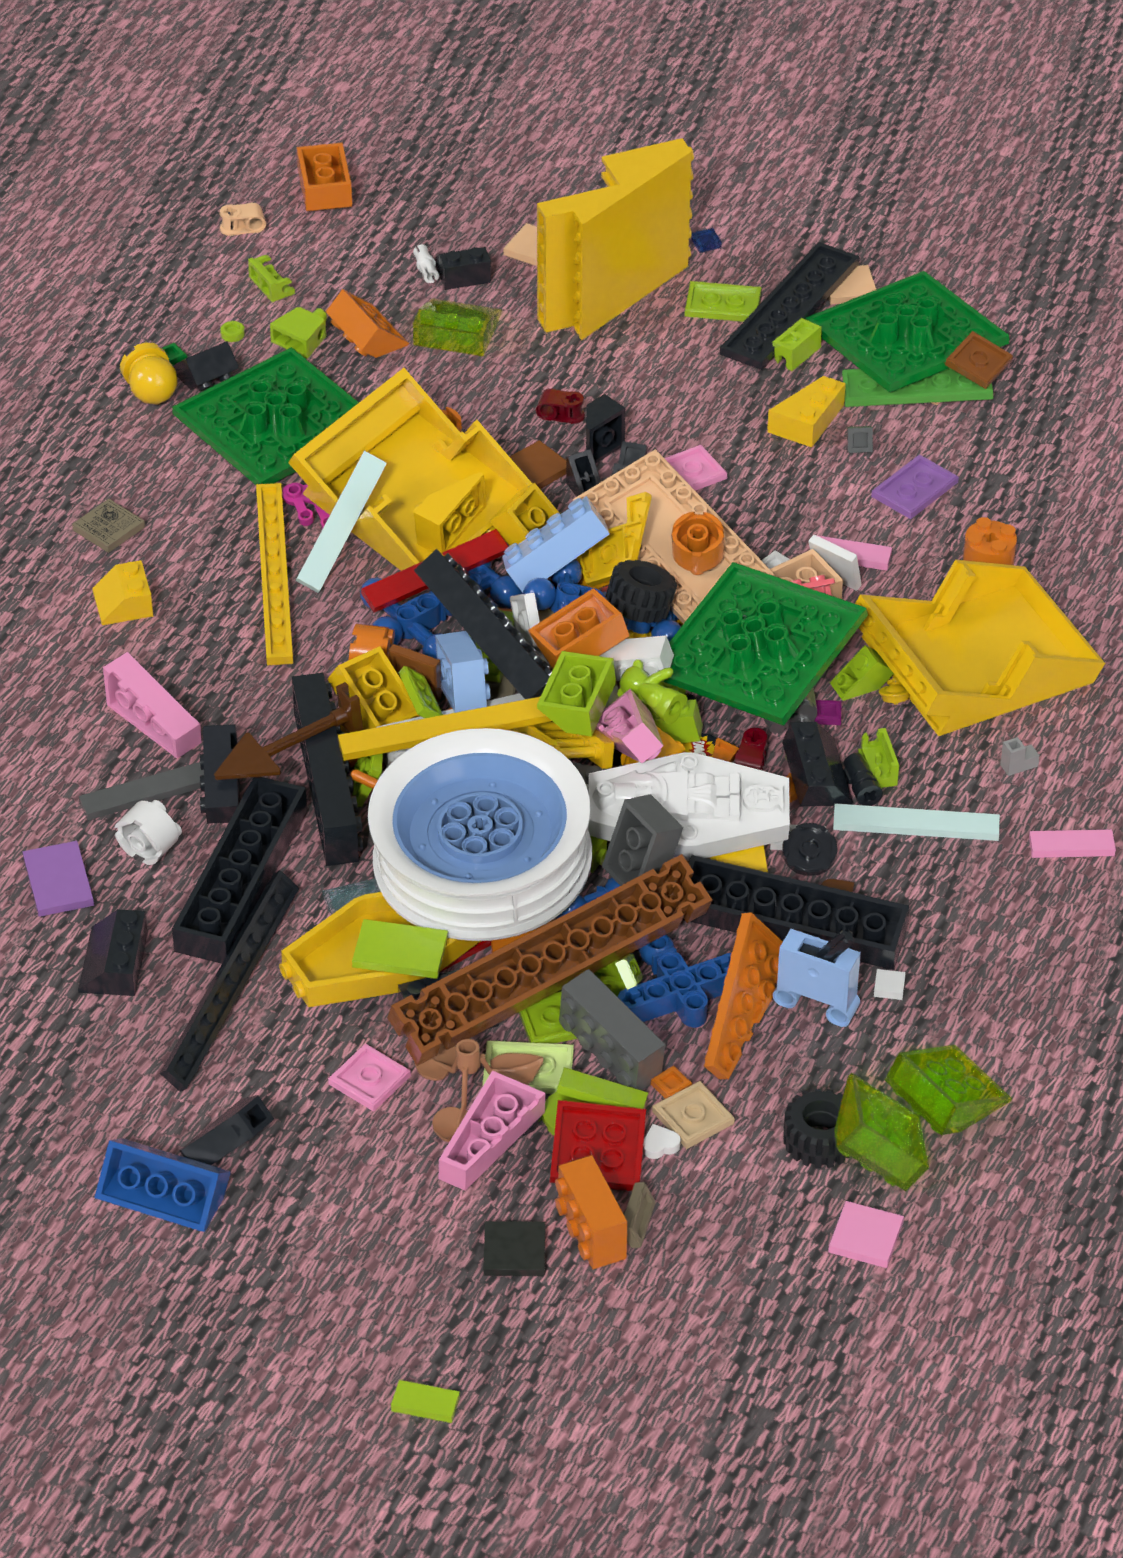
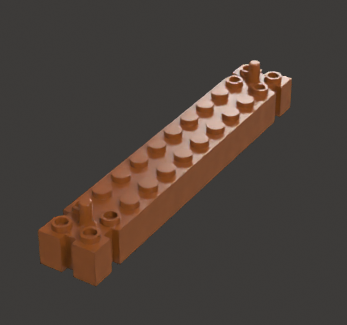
(548, 959)

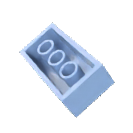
(555, 543)

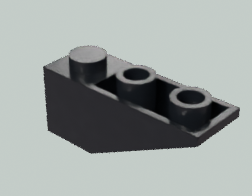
(229, 1131)

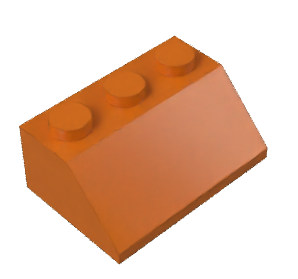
(364, 325)
(583, 626)

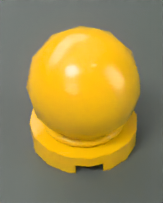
(149, 373)

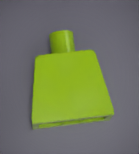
(299, 330)

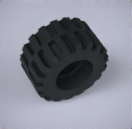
(641, 591)
(808, 1143)

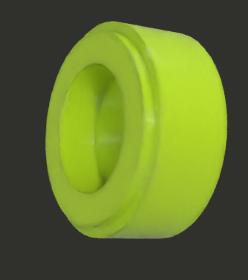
(232, 331)

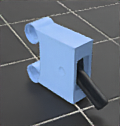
(821, 972)

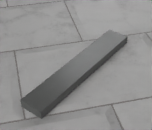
(145, 789)

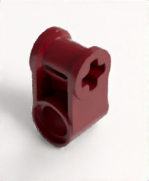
(559, 404)
(752, 749)

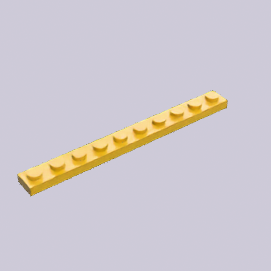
(274, 574)

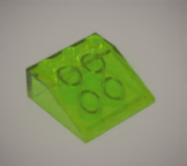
(455, 326)
(945, 1088)
(880, 1134)

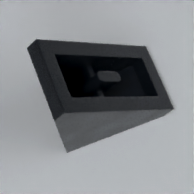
(581, 472)

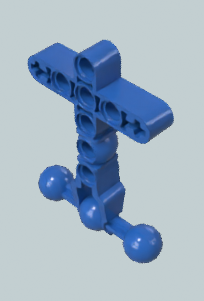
(676, 985)

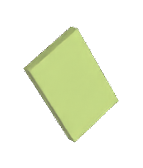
(554, 1060)

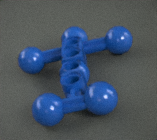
(568, 591)
(426, 611)

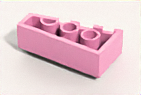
(631, 728)

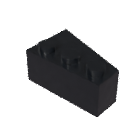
(220, 795)

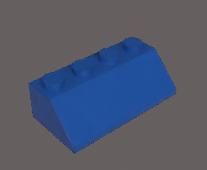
(161, 1184)

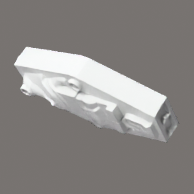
(714, 800)

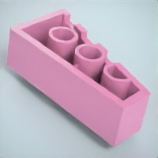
(149, 706)
(489, 1128)

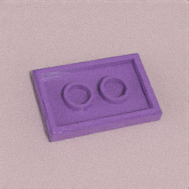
(914, 486)
(58, 878)

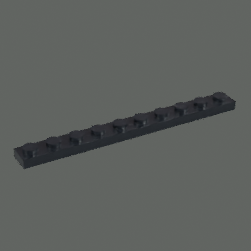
(229, 981)

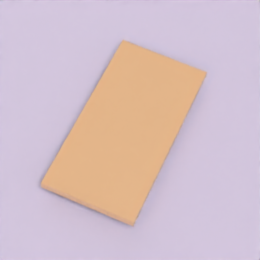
(669, 501)

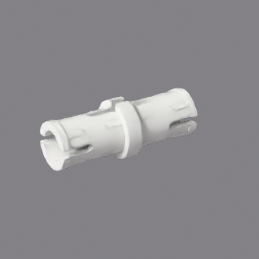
(426, 263)

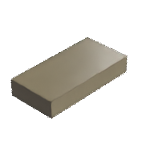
(638, 1214)

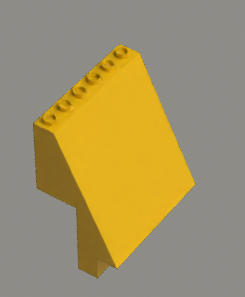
(616, 241)
(421, 457)
(979, 645)

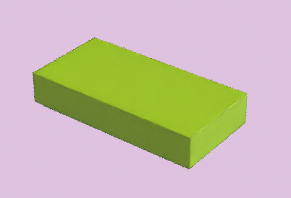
(425, 1401)

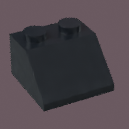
(464, 268)
(206, 366)
(604, 427)

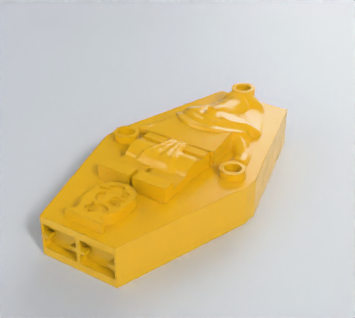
(322, 958)

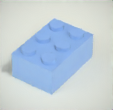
(462, 671)

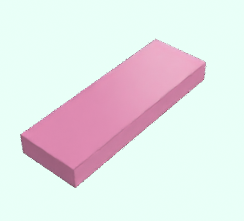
(867, 554)
(1072, 843)

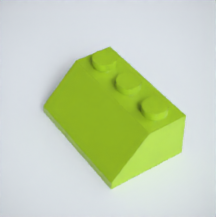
(578, 692)

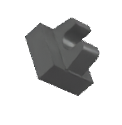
(859, 439)

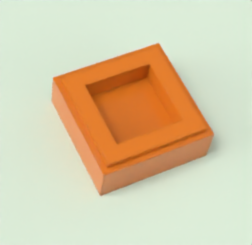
(670, 1082)

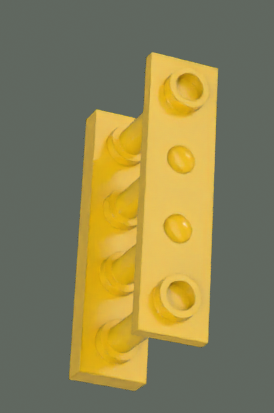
(595, 748)

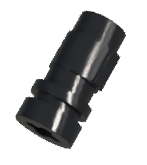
(863, 782)

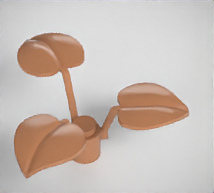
(468, 1060)

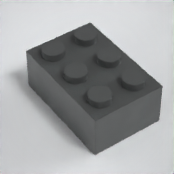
(641, 839)

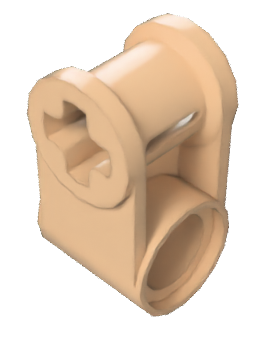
(243, 218)

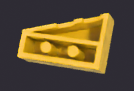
(808, 411)

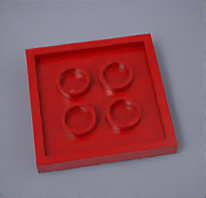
(607, 1133)

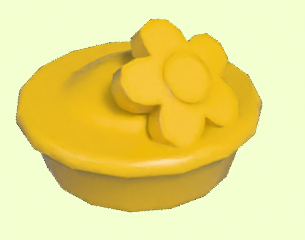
(894, 692)

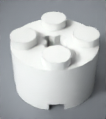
(147, 831)

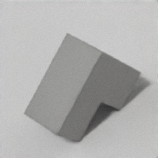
(1017, 757)

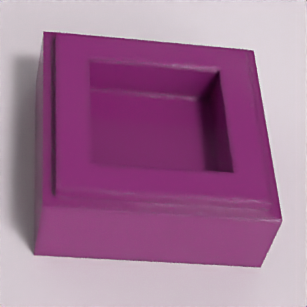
(828, 712)

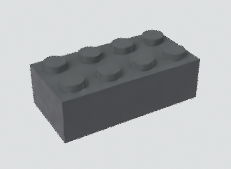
(611, 1031)

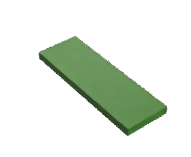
(940, 387)

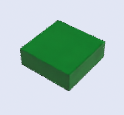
(174, 353)

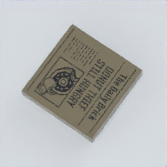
(108, 525)

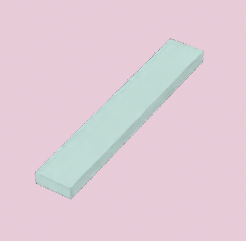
(341, 522)
(916, 822)

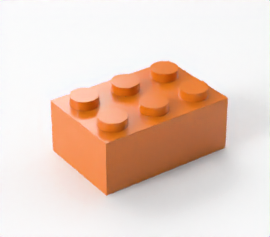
(324, 176)
(591, 1212)

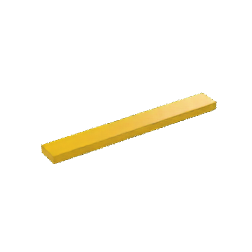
(411, 733)

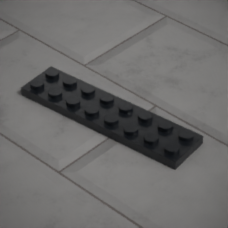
(792, 299)

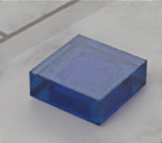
(706, 240)

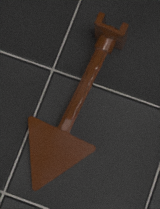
(253, 760)

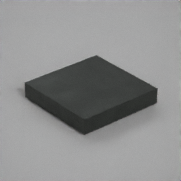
(514, 1248)

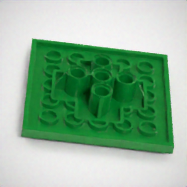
(903, 330)
(266, 414)
(761, 642)

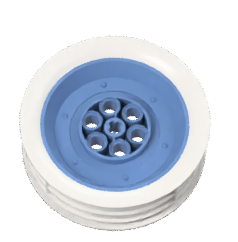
(480, 834)

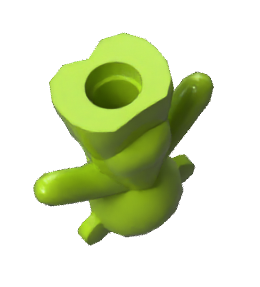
(662, 700)

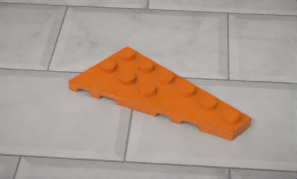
(745, 994)

